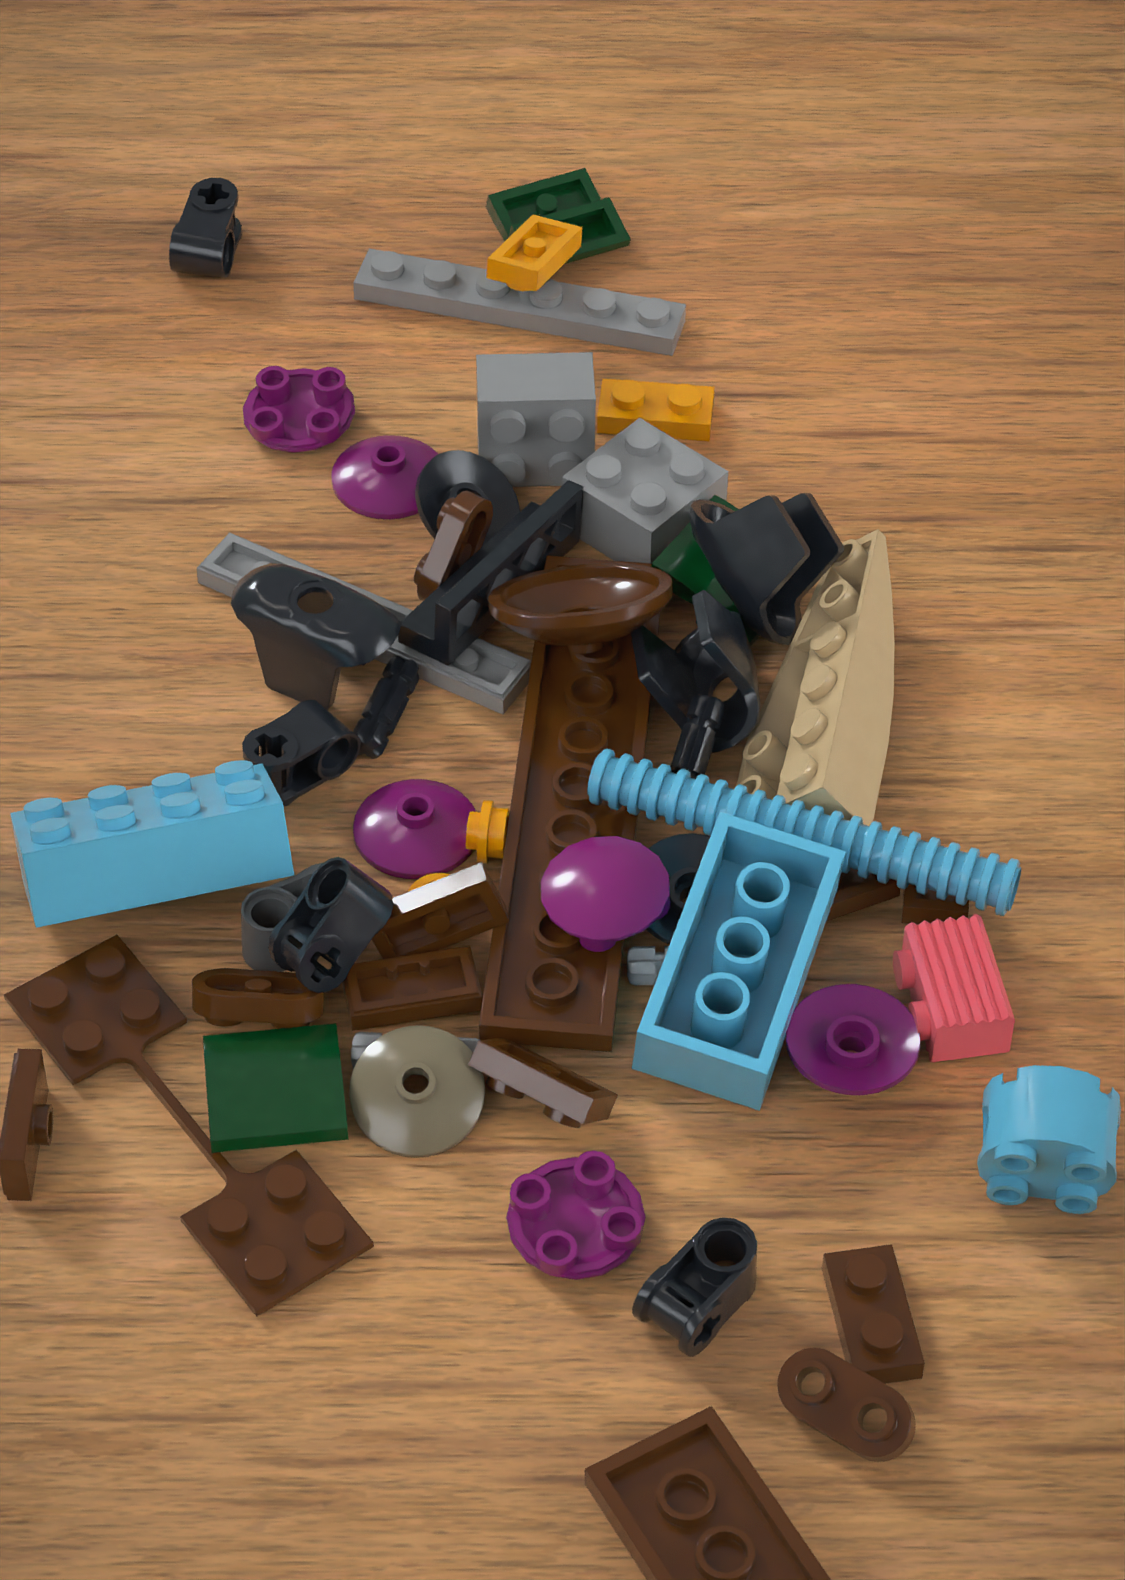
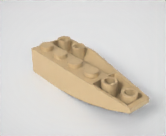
(833, 696)

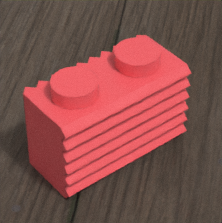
(954, 988)

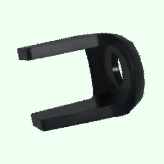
(767, 557)
(309, 629)
(699, 664)

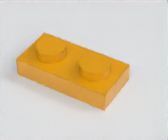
(534, 253)
(675, 409)

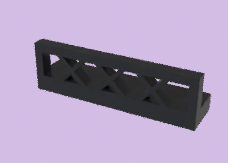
(460, 606)

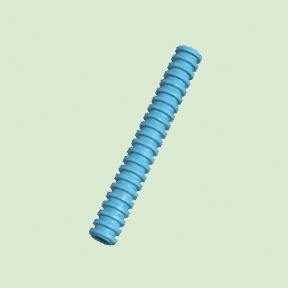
(866, 847)

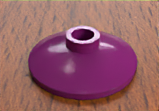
(381, 476)
(413, 828)
(855, 1020)

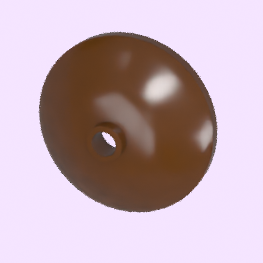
(581, 603)

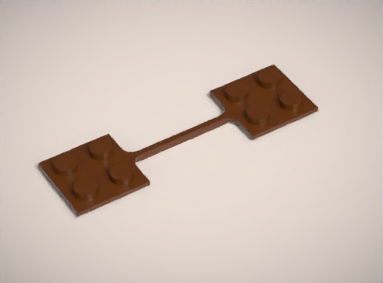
(266, 1227)

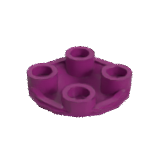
(298, 408)
(605, 890)
(575, 1216)

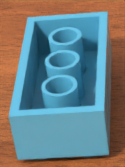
(151, 842)
(738, 961)

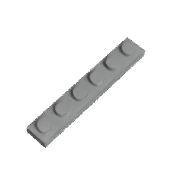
(553, 309)

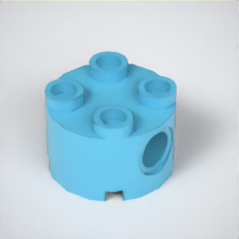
(1049, 1138)

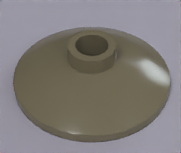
(422, 1121)

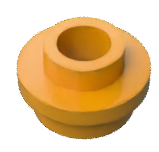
(487, 831)

